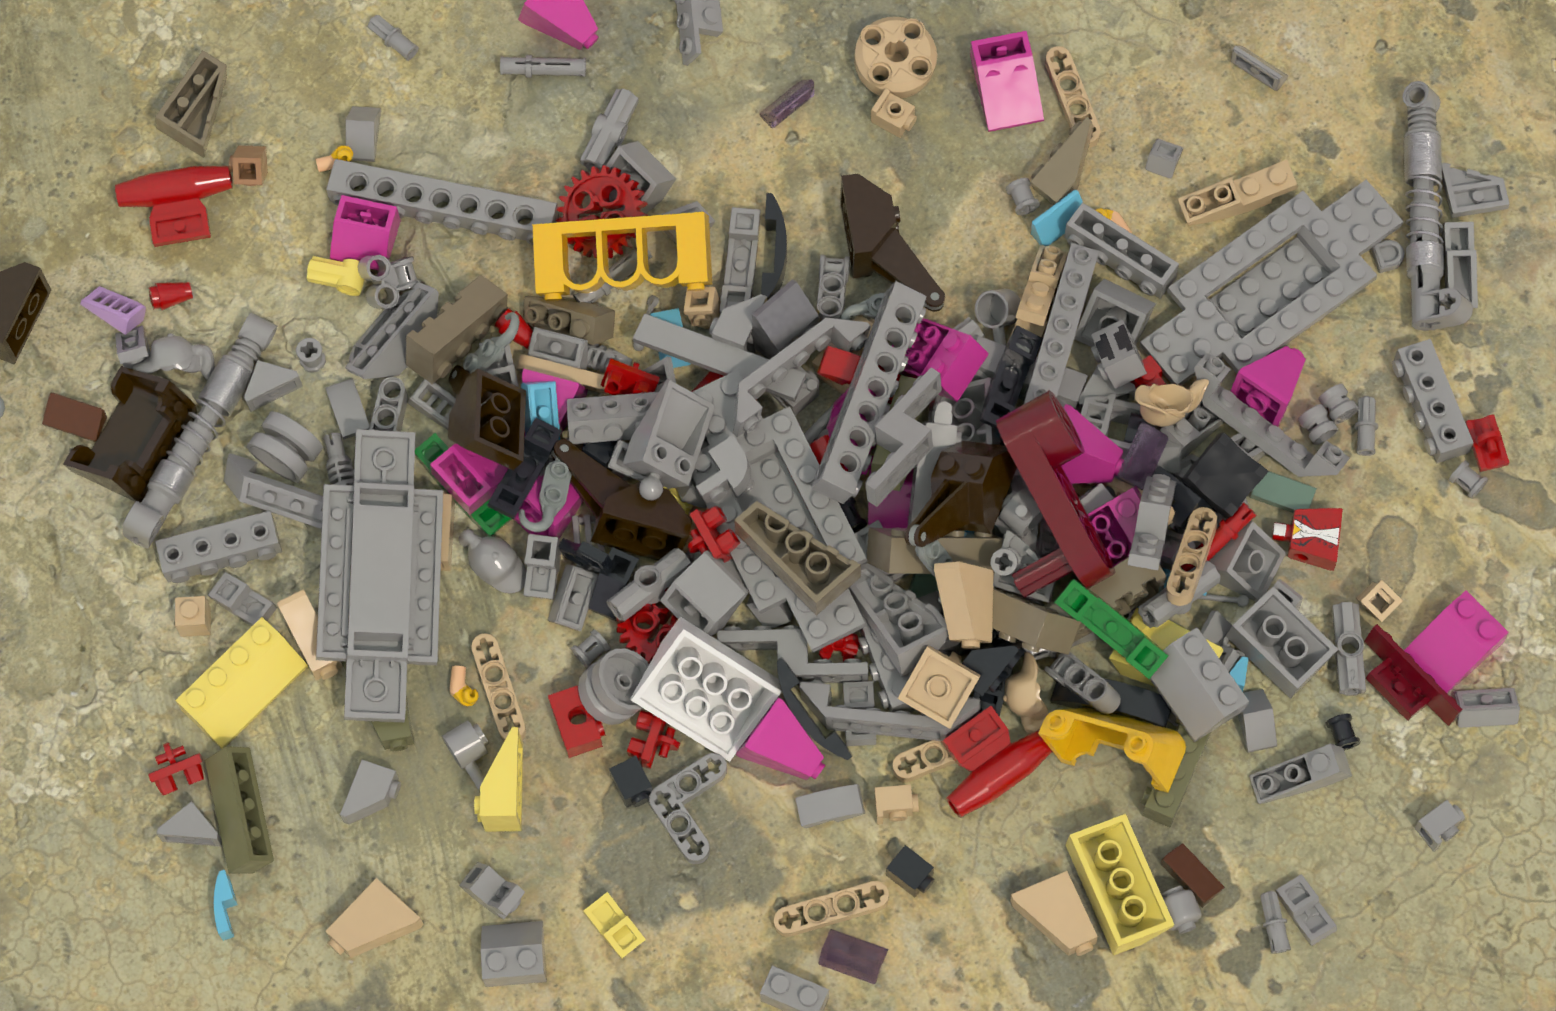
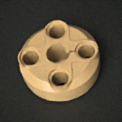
(895, 56)

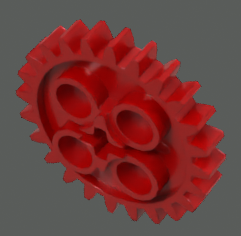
(599, 186)
(637, 637)

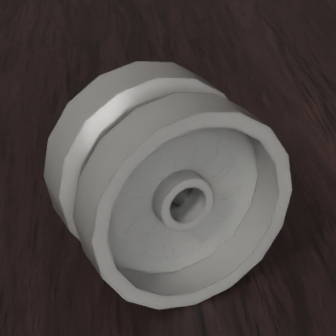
(284, 446)
(609, 684)

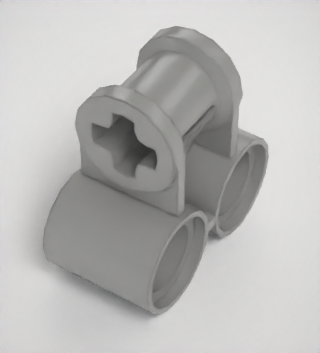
(391, 277)

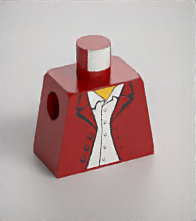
(1312, 536)

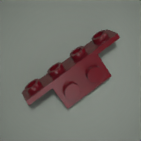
(1405, 682)

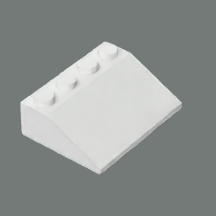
(706, 689)

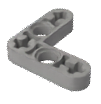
(679, 798)

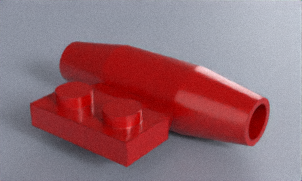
(175, 200)
(992, 759)

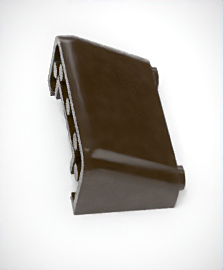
(135, 435)

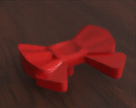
(847, 646)

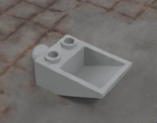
(669, 439)

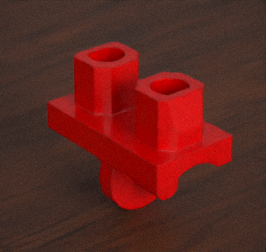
(627, 379)
(1488, 443)
(707, 522)
(647, 749)
(163, 777)

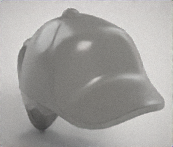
(178, 353)
(494, 561)

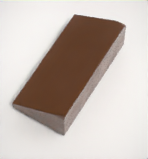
(74, 417)
(1192, 874)

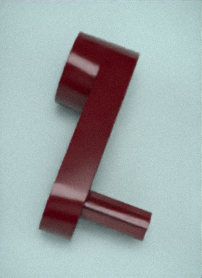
(1041, 442)

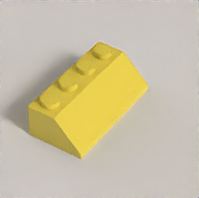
(241, 683)
(1119, 884)

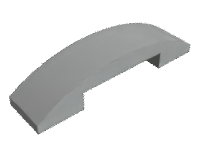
(741, 256)

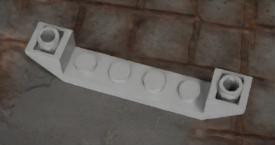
(844, 334)
(1268, 437)
(272, 494)
(872, 720)

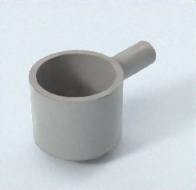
(996, 310)
(1021, 512)
(466, 746)

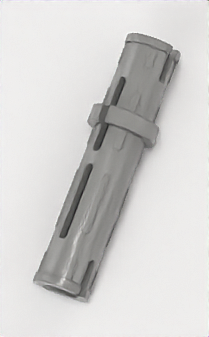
(542, 66)
(618, 272)

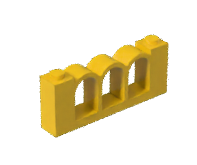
(552, 263)

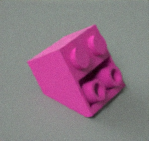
(363, 230)

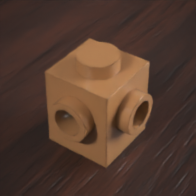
(249, 165)

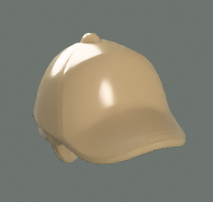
(1169, 402)
(1023, 695)

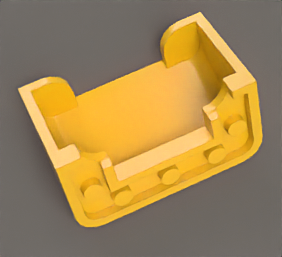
(1081, 730)

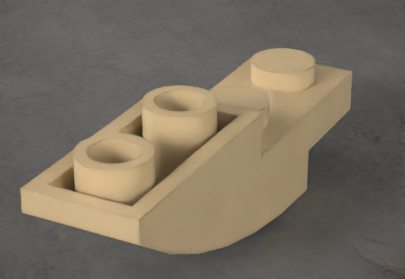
(1238, 196)
(1041, 285)

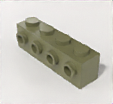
(1162, 805)
(239, 810)

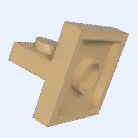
(939, 686)

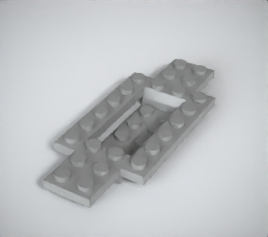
(1280, 293)
(775, 489)
(391, 578)

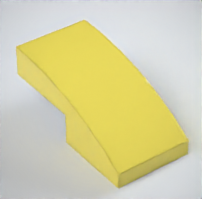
(614, 925)

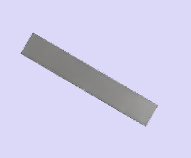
(710, 354)

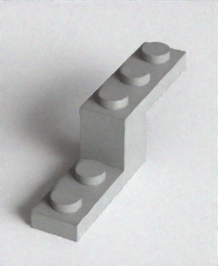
(903, 436)
(1152, 522)
(794, 649)

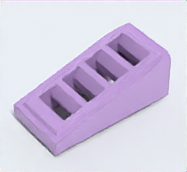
(129, 312)

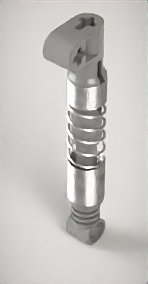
(1425, 252)
(217, 400)

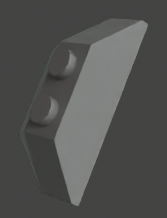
(383, 345)

